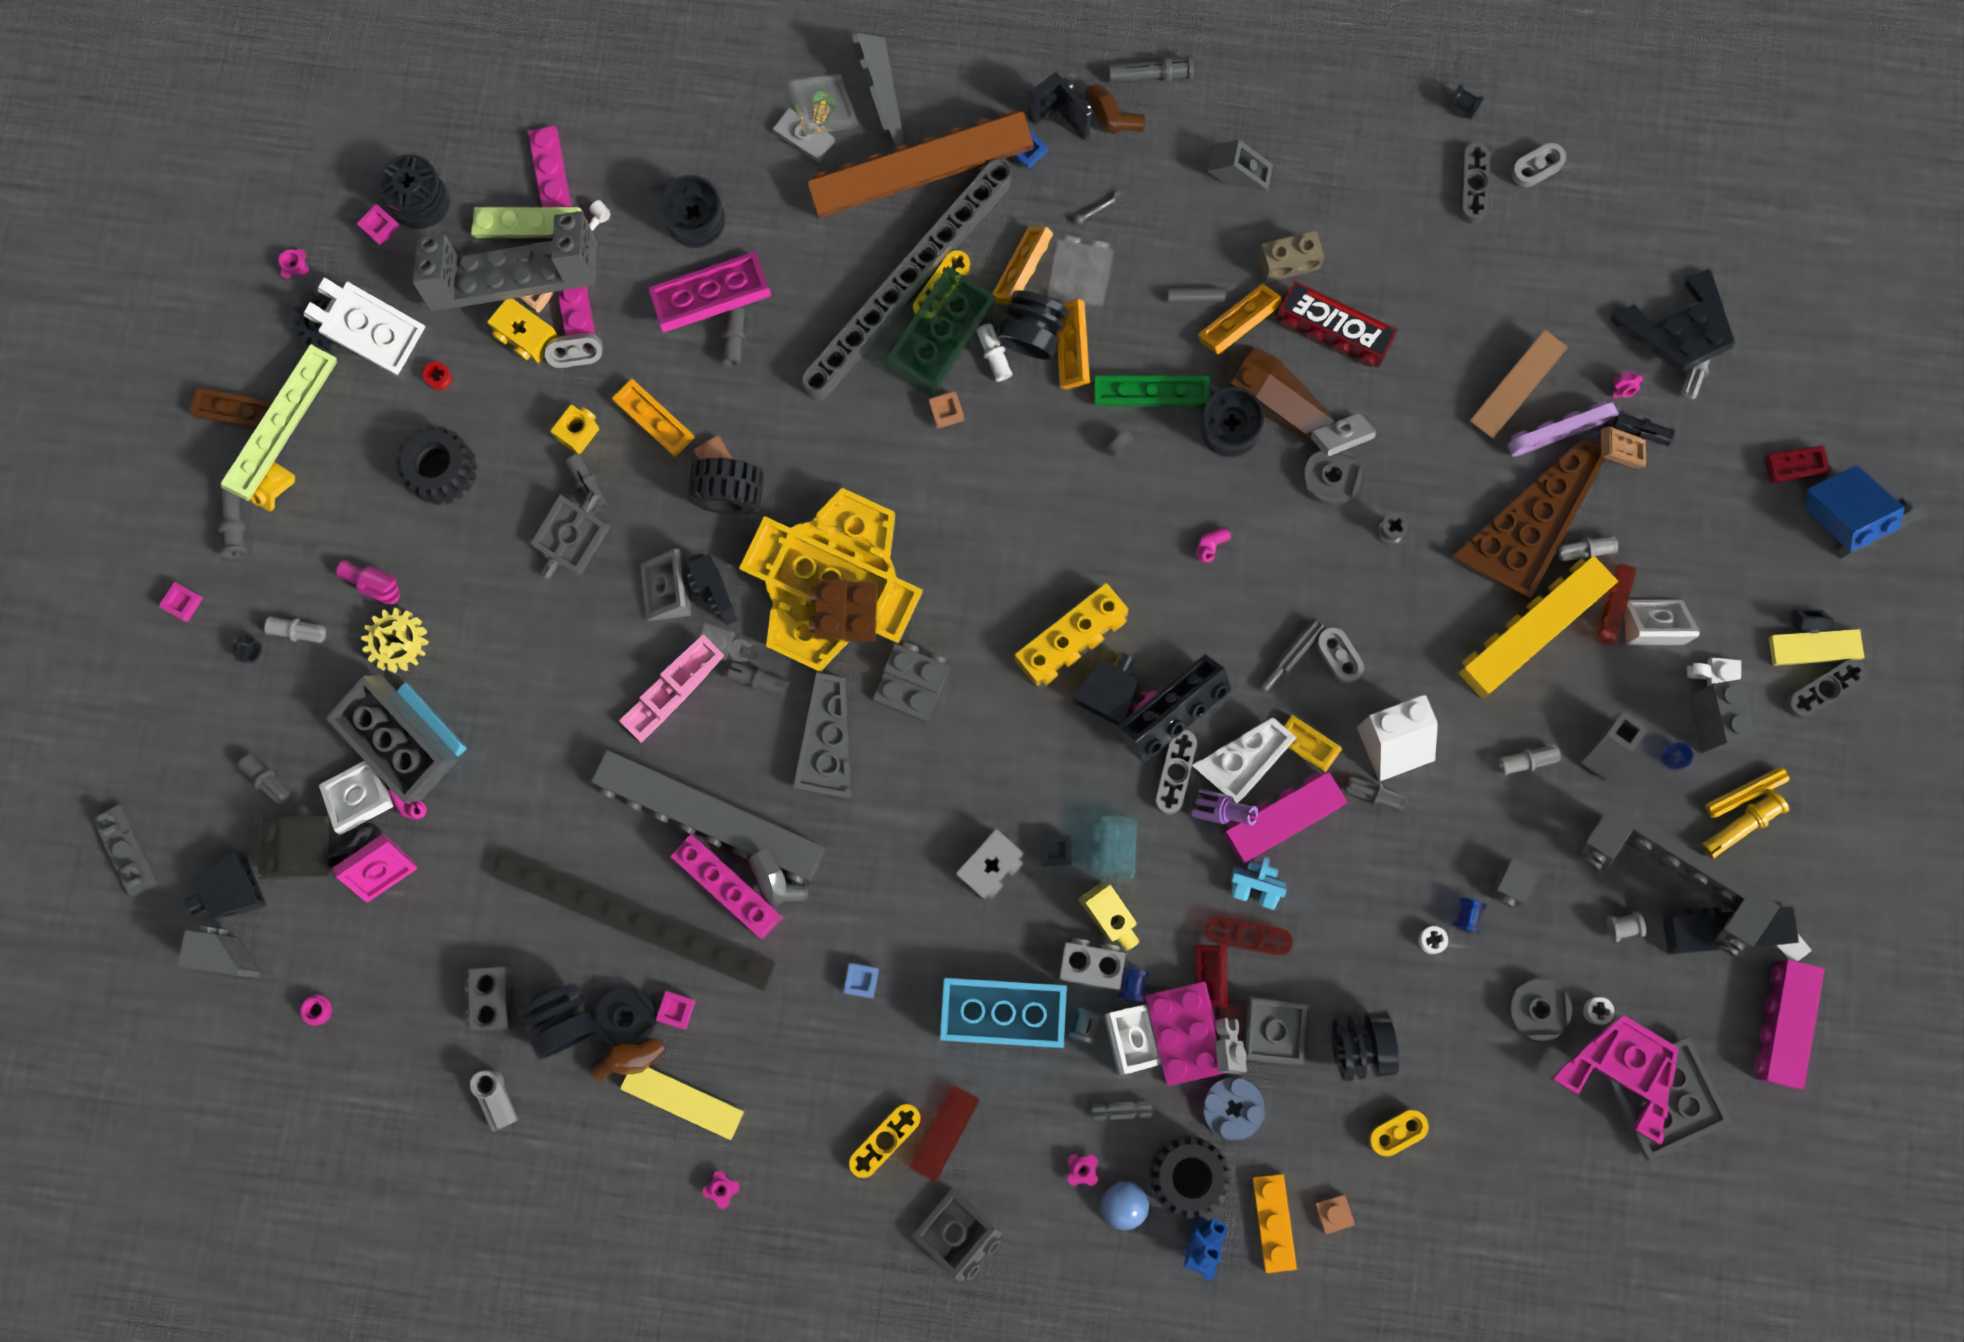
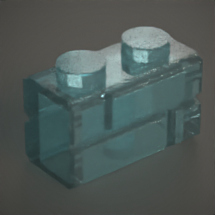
(1116, 848)

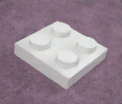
(355, 797)

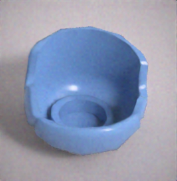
(1124, 1206)

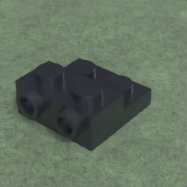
(708, 583)

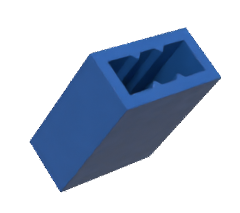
(1854, 508)

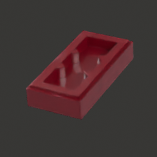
(1797, 464)
(1212, 969)

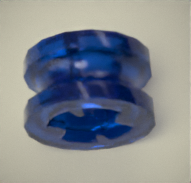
(1686, 753)

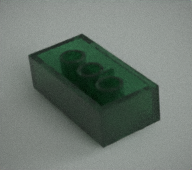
(936, 314)

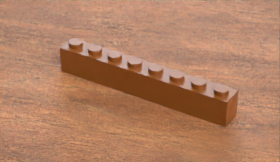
(920, 164)

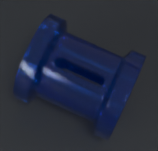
(1469, 915)
(1133, 984)

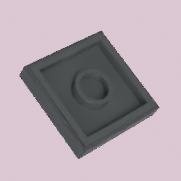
(1275, 1031)

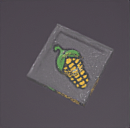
(822, 104)

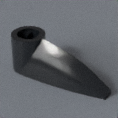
(361, 837)

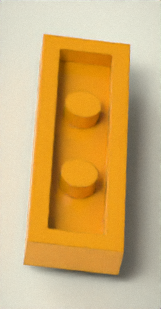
(1022, 263)
(1240, 319)
(1073, 347)
(653, 418)
(1274, 1223)

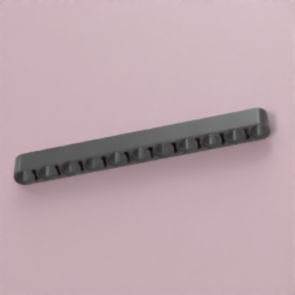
(905, 292)

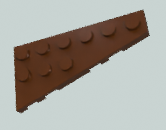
(1527, 533)

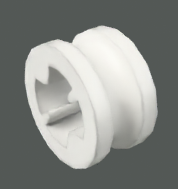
(1427, 933)
(1604, 1004)

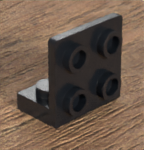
(1060, 95)

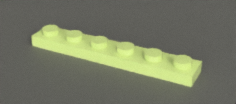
(278, 423)

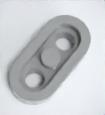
(1536, 165)
(575, 352)
(1341, 655)

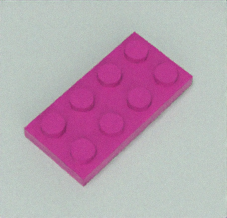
(709, 291)

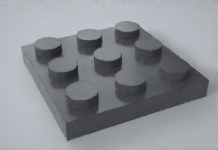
(1692, 1104)

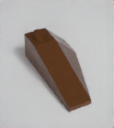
(1281, 394)

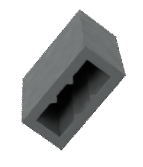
(1722, 716)

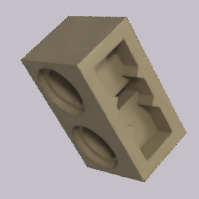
(1290, 256)

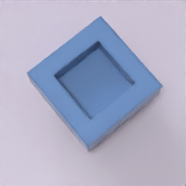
(861, 980)

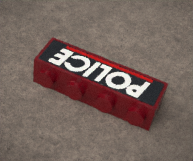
(1336, 325)

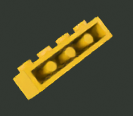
(1071, 635)

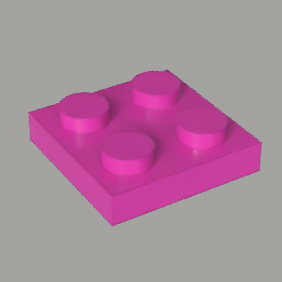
(374, 868)

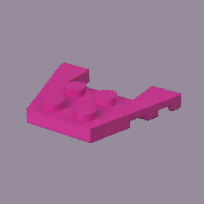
(1634, 1060)

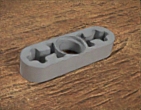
(1178, 795)

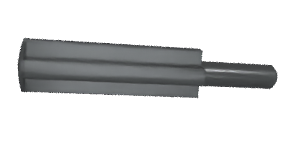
(1294, 652)

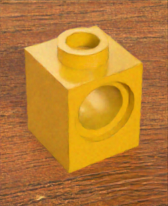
(579, 440)

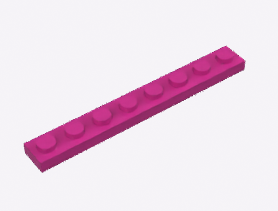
(555, 193)

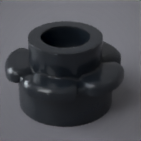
(247, 649)

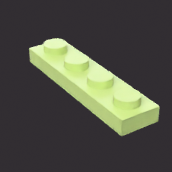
(516, 221)

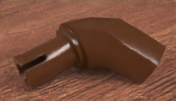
(1108, 112)
(627, 1059)

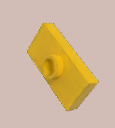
(1311, 744)

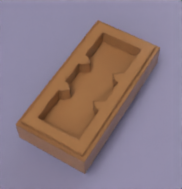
(1623, 448)

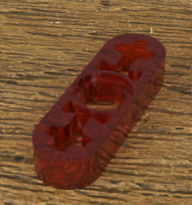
(1616, 605)
(1272, 932)

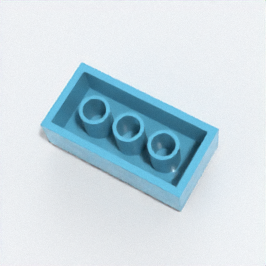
(1003, 1013)

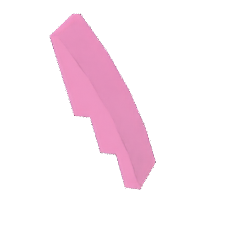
(672, 688)

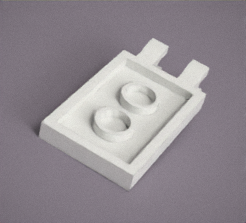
(366, 325)

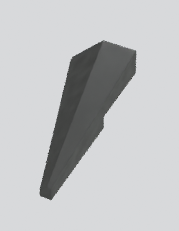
(875, 66)

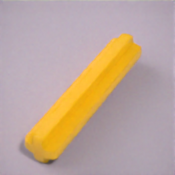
(1747, 792)

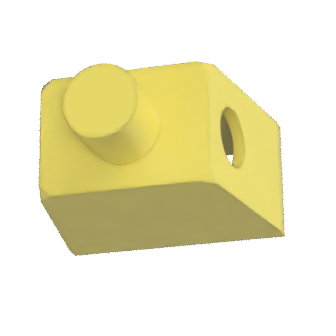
(1102, 905)

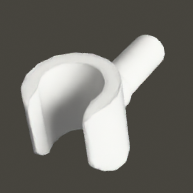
(600, 212)

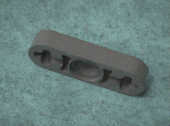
(1481, 172)
(1812, 689)

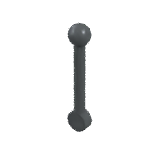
(1118, 197)

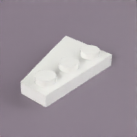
(1245, 761)

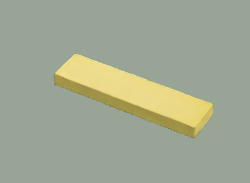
(684, 1101)

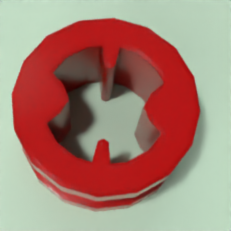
(429, 371)

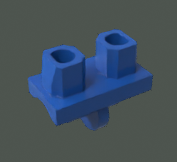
(1204, 1247)

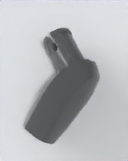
(772, 881)

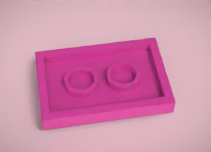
(1185, 1033)

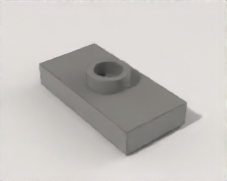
(812, 145)
(1343, 434)

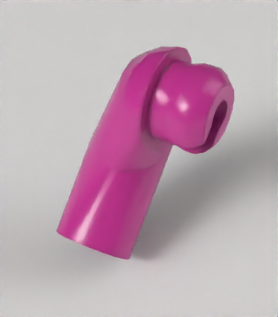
(1208, 543)
(412, 810)

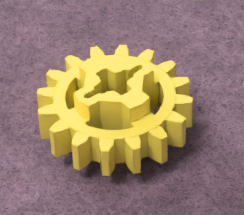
(390, 651)

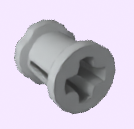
(1626, 926)

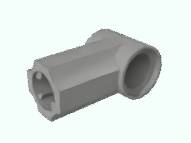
(495, 1103)

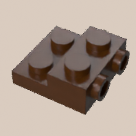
(844, 611)

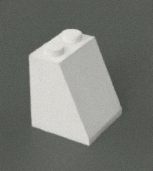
(1400, 737)

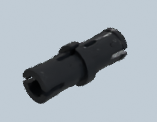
(1662, 434)

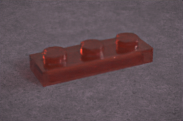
(944, 1133)

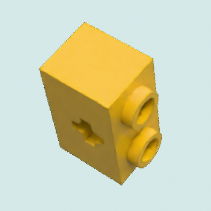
(512, 318)

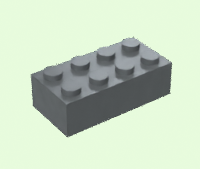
(392, 738)

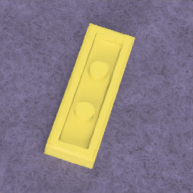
(1816, 647)

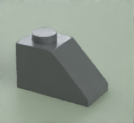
(1239, 165)

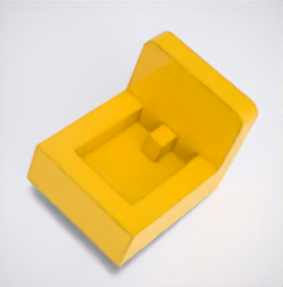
(272, 485)

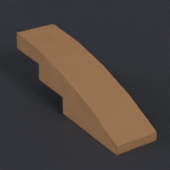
(1519, 384)

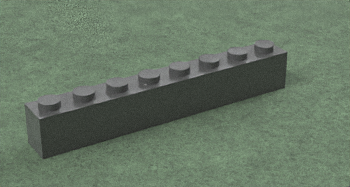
(706, 815)

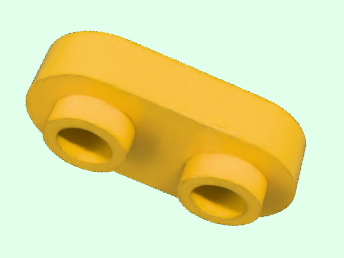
(1397, 1133)

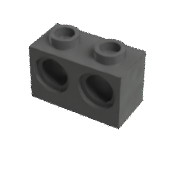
(498, 998)

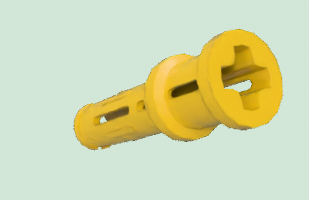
(1755, 817)

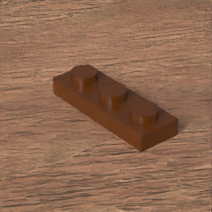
(228, 408)

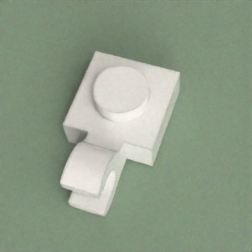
(1715, 670)

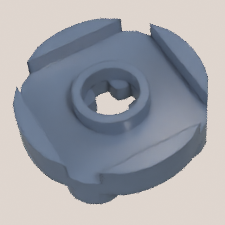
(1238, 1091)

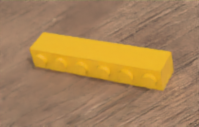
(1538, 627)

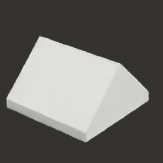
(1659, 623)
(1132, 1039)

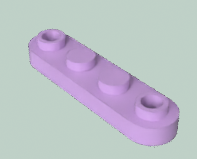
(1571, 425)

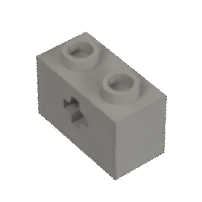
(994, 848)

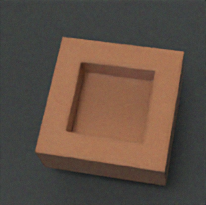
(946, 409)
(712, 449)
(1334, 1214)

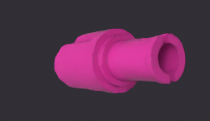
(370, 582)

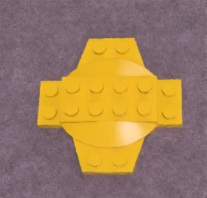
(843, 542)

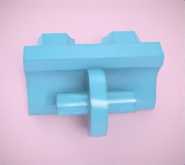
(1270, 887)

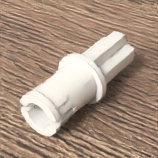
(994, 352)

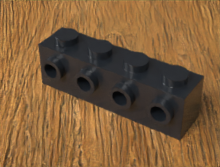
(1174, 708)

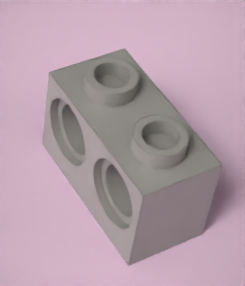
(1091, 973)

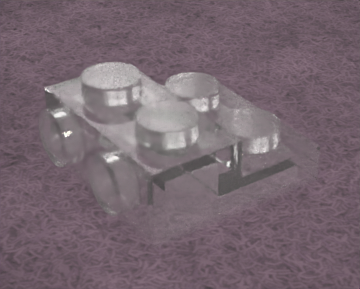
(1081, 271)

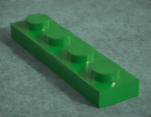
(1151, 391)

